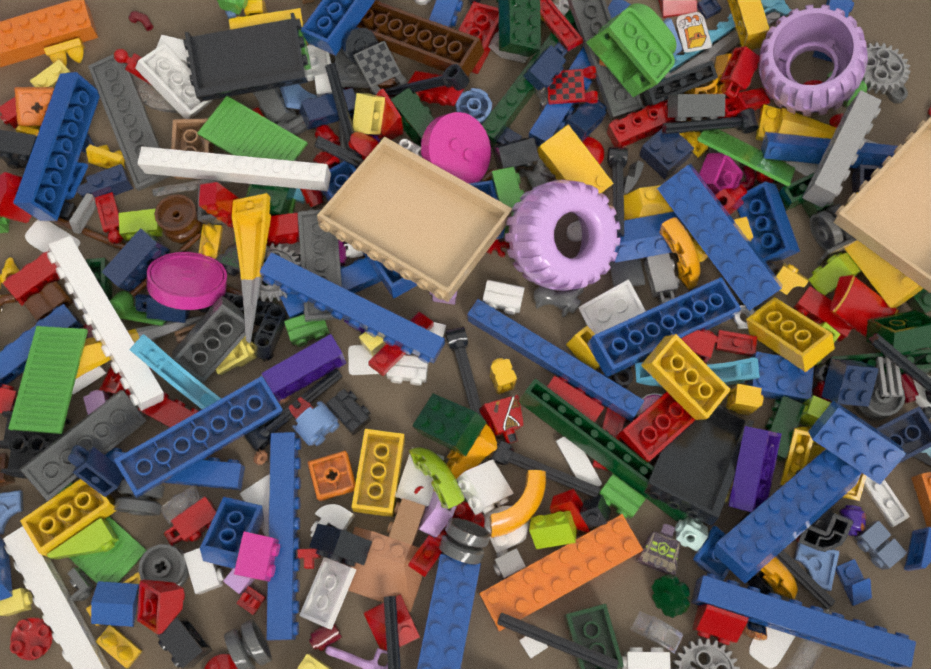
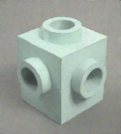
(691, 533)

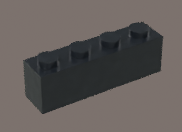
(680, 82)

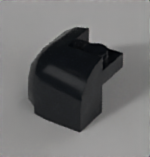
(827, 531)

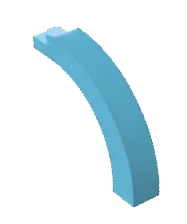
(730, 372)

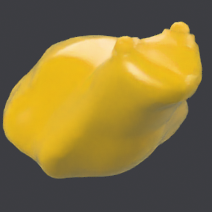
(9, 269)

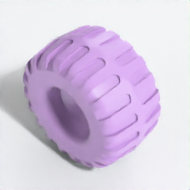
(813, 31)
(533, 235)

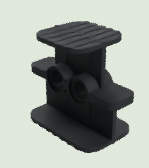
(32, 442)

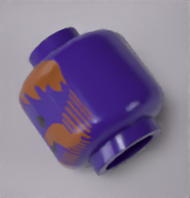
(857, 516)

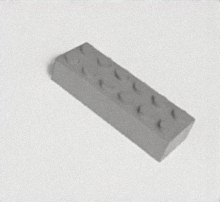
(842, 149)

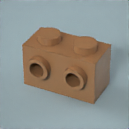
(407, 521)

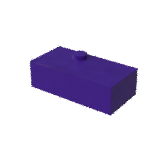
(304, 368)
(754, 468)

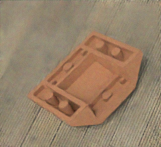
(386, 569)

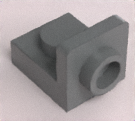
(81, 581)

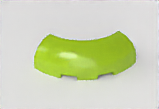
(443, 481)

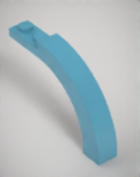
(173, 373)

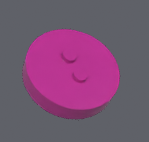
(457, 146)
(186, 280)

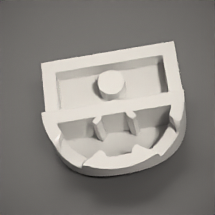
(509, 540)

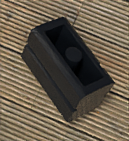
(348, 411)

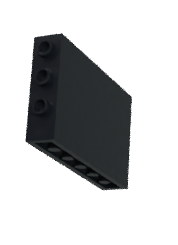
(246, 59)
(700, 465)

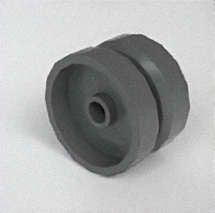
(824, 229)
(880, 406)
(139, 506)
(464, 541)
(157, 557)
(248, 646)

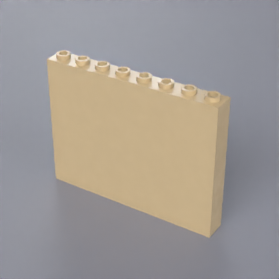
(895, 208)
(415, 218)

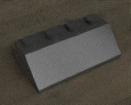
(211, 339)

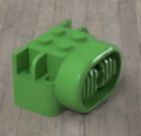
(636, 48)

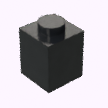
(595, 512)

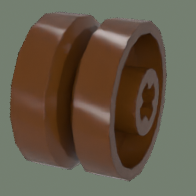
(177, 218)

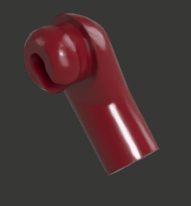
(136, 16)
(750, 178)

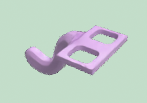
(355, 660)

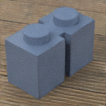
(886, 554)

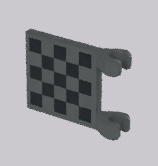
(378, 66)

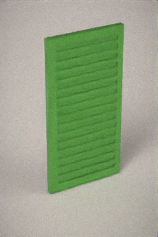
(249, 134)
(747, 155)
(48, 380)
(115, 563)

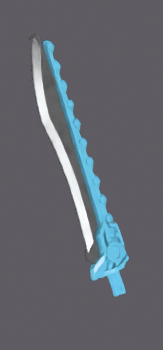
(773, 10)

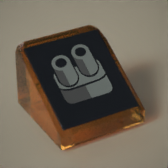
(755, 631)

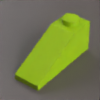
(92, 539)

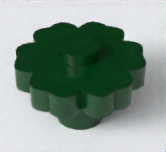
(671, 595)

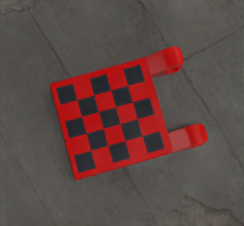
(569, 87)

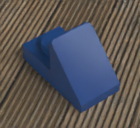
(855, 585)

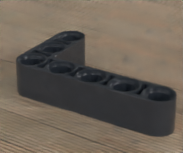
(269, 318)

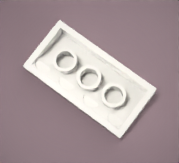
(171, 80)

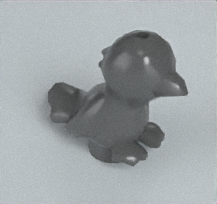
(537, 176)
(564, 300)

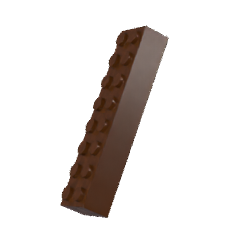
(422, 38)

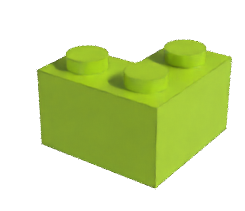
(826, 278)

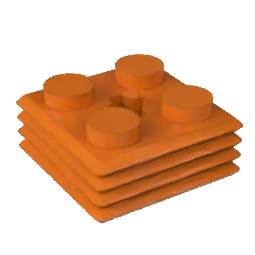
(26, 98)
(321, 469)

